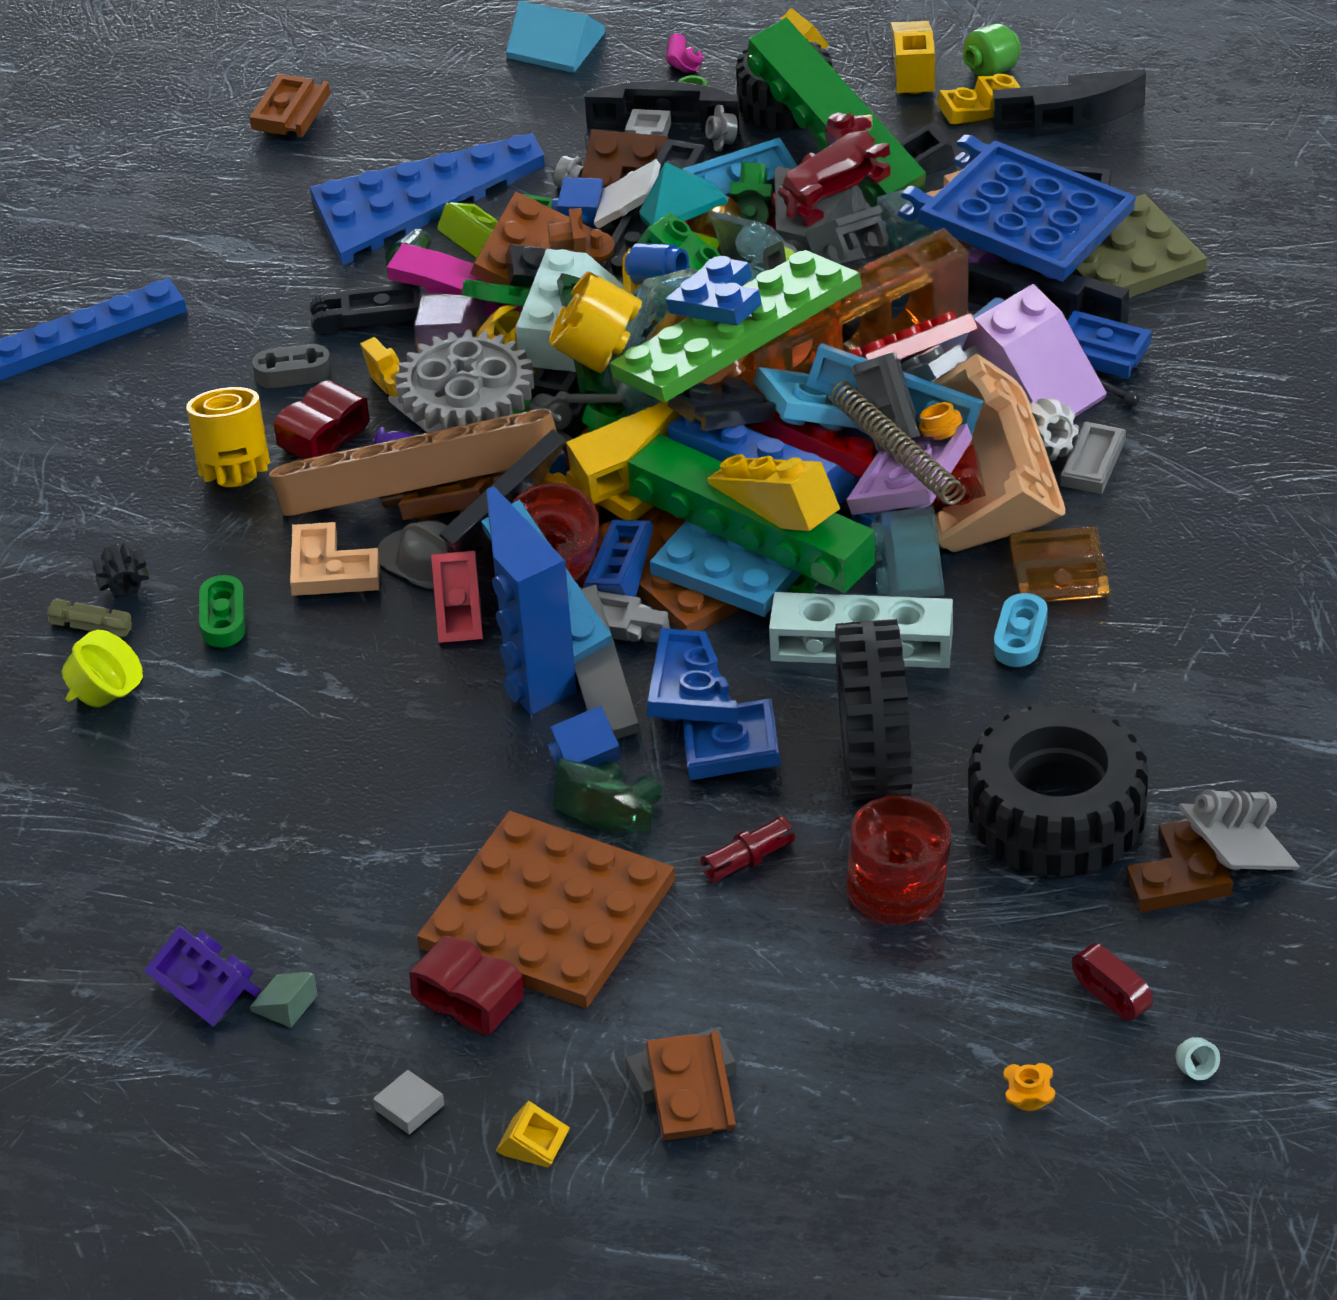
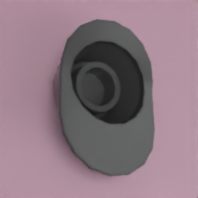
(410, 551)

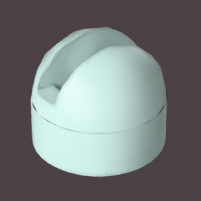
(1205, 1054)

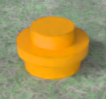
(939, 421)

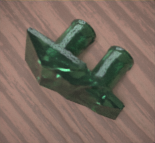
(602, 799)

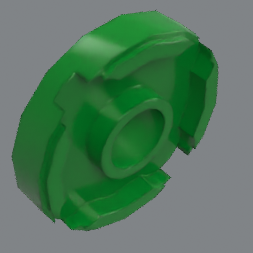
(495, 292)

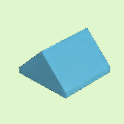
(552, 36)

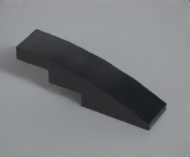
(1075, 293)

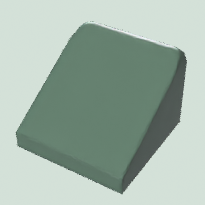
(286, 997)

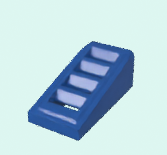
(629, 567)

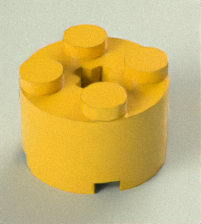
(594, 322)

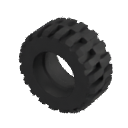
(1054, 831)

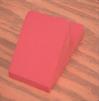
(457, 596)

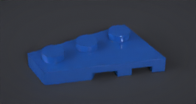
(688, 680)

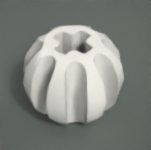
(1055, 426)

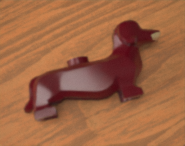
(835, 168)

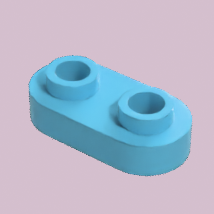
(1020, 629)

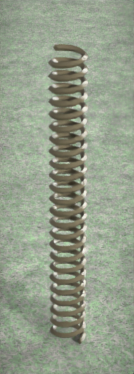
(897, 432)

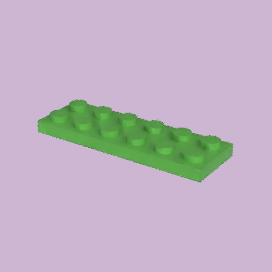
(701, 347)

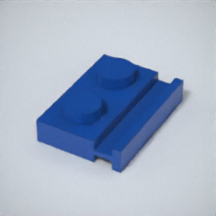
(1110, 344)

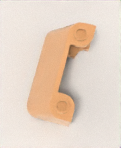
(1011, 458)

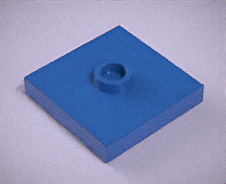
(732, 747)

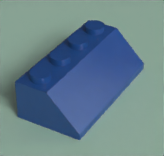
(739, 440)

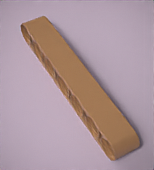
(408, 463)

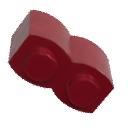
(321, 420)
(466, 984)

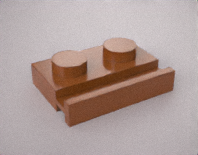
(289, 105)
(690, 1085)

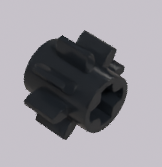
(120, 570)

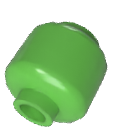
(991, 50)

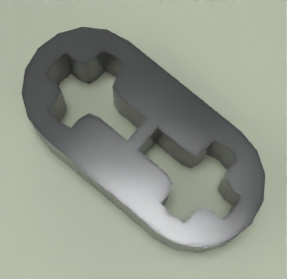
(291, 366)

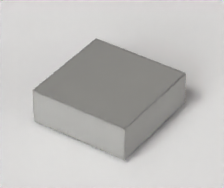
(408, 1101)

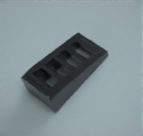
(929, 149)

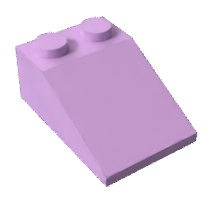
(1038, 349)

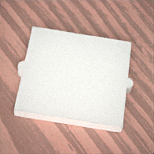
(626, 193)

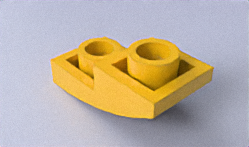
(975, 104)

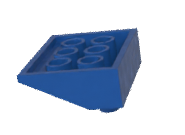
(531, 610)

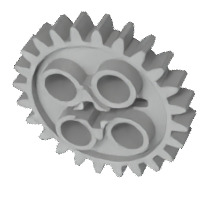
(464, 380)

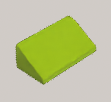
(466, 226)

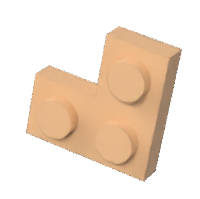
(323, 569)

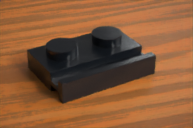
(723, 404)

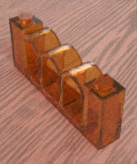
(929, 269)

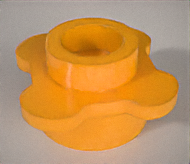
(1029, 1086)

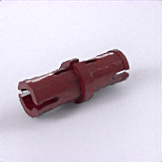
(747, 849)

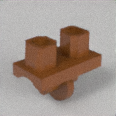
(571, 236)

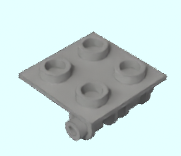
(1237, 830)

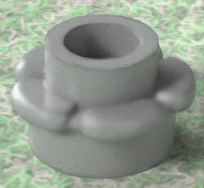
(568, 168)

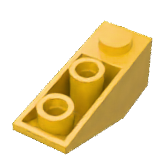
(913, 56)
(602, 456)
(784, 492)

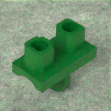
(753, 192)

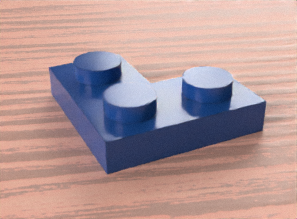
(716, 293)

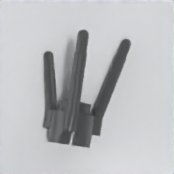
(560, 406)

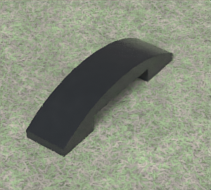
(687, 102)

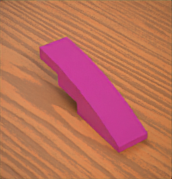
(435, 272)

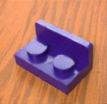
(198, 976)

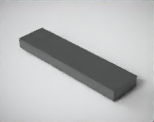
(604, 681)

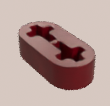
(1112, 982)

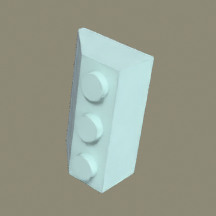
(545, 304)

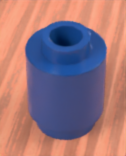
(654, 260)

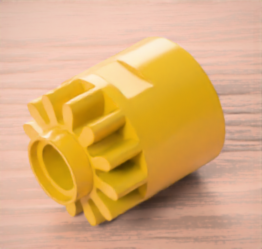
(228, 435)

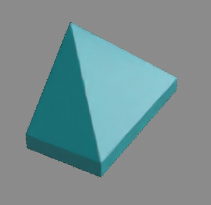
(680, 194)

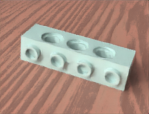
(805, 626)

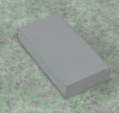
(1093, 457)

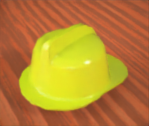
(101, 669)

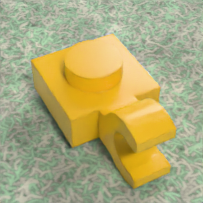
(381, 365)

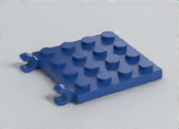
(1021, 208)

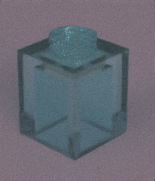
(900, 231)

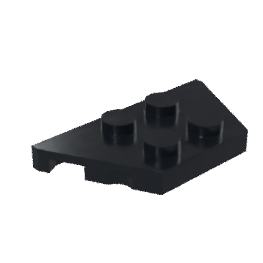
(466, 530)

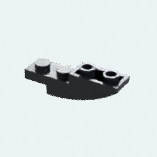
(1069, 107)

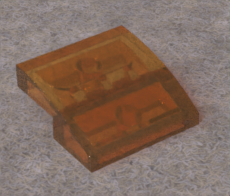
(1059, 564)

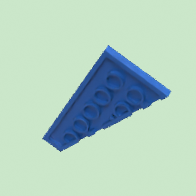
(405, 197)

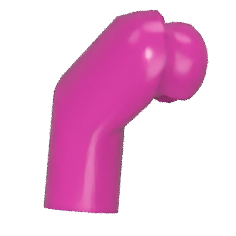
(682, 57)

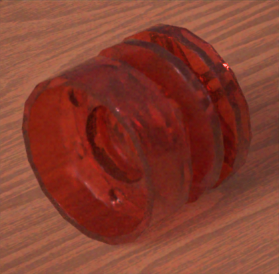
(567, 522)
(898, 859)

